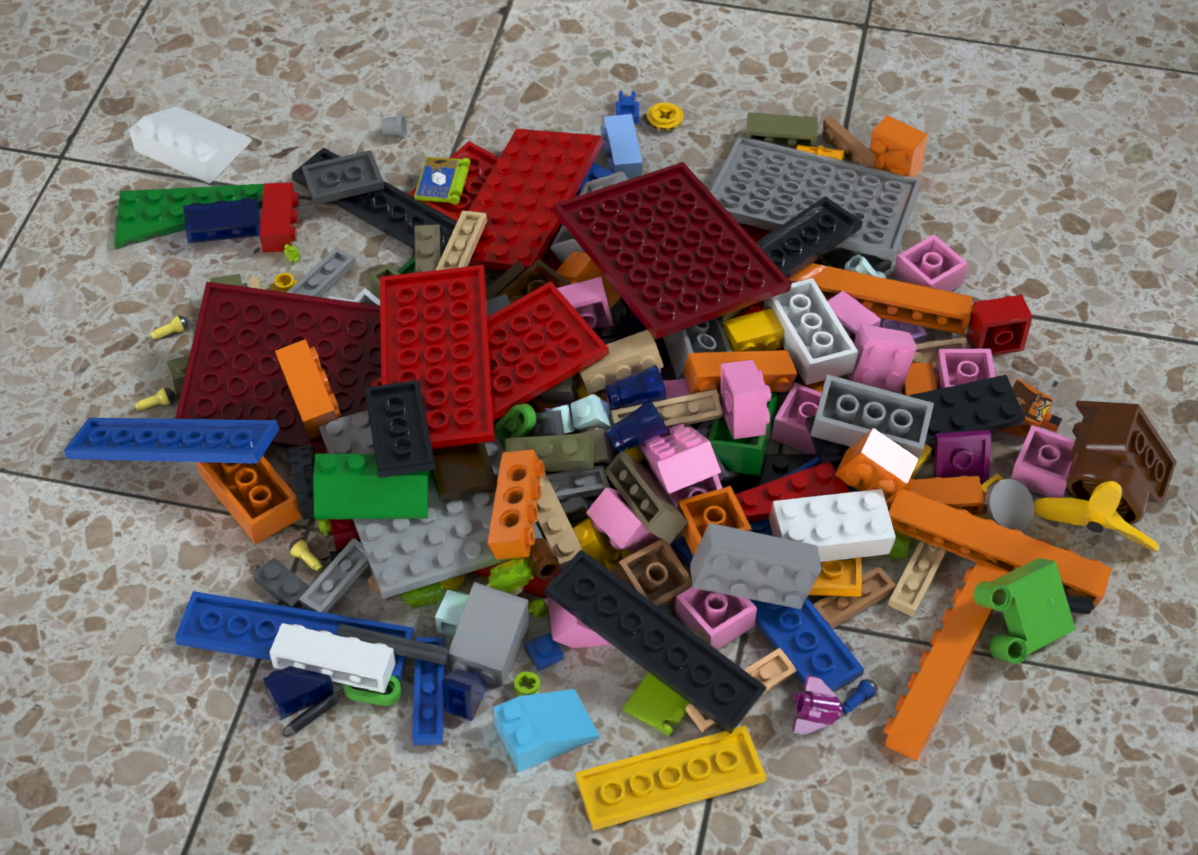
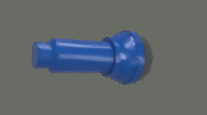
(866, 689)

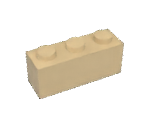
(624, 359)

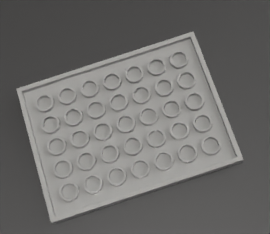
(774, 183)
(420, 550)

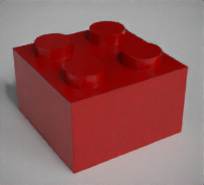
(999, 325)

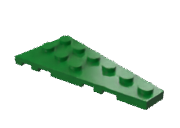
(161, 210)

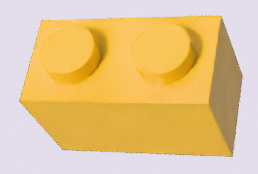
(754, 332)

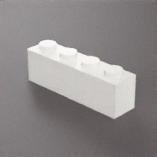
(341, 658)

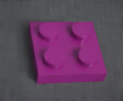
(962, 454)

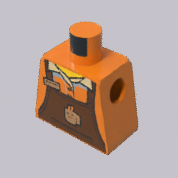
(1036, 409)

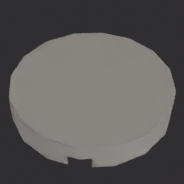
(1010, 504)

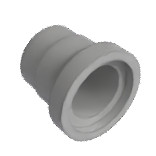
(394, 126)

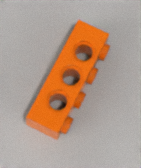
(515, 505)

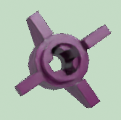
(816, 706)

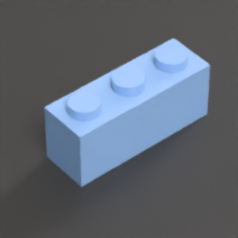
(621, 145)

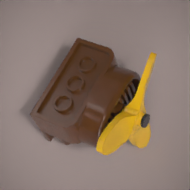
(1113, 471)

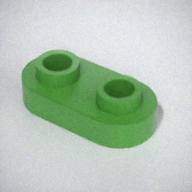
(515, 423)
(375, 697)

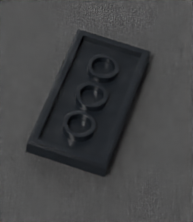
(399, 429)

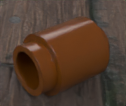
(542, 560)

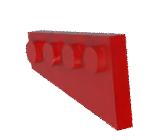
(807, 483)

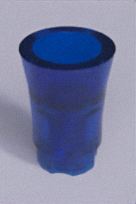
(637, 389)
(636, 428)

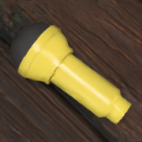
(178, 324)
(164, 396)
(299, 549)

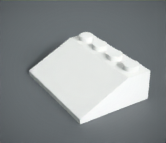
(187, 142)

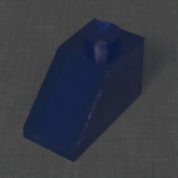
(296, 689)
(463, 693)

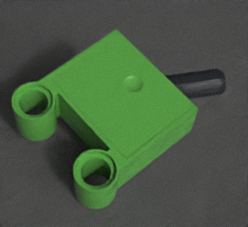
(1032, 607)

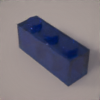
(222, 220)

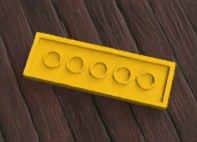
(669, 777)

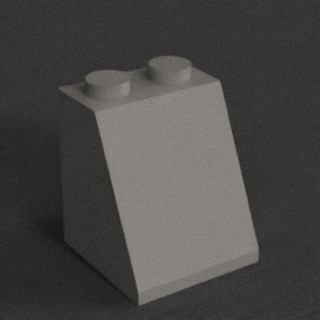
(490, 633)

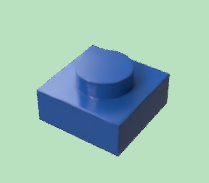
(544, 651)

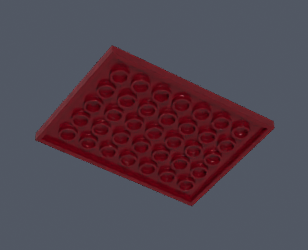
(671, 249)
(235, 362)

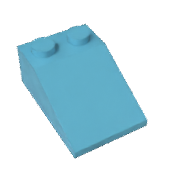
(543, 726)

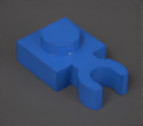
(628, 105)

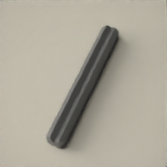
(400, 645)

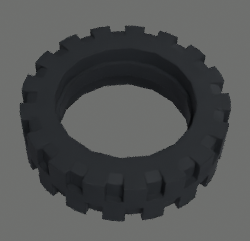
(302, 470)

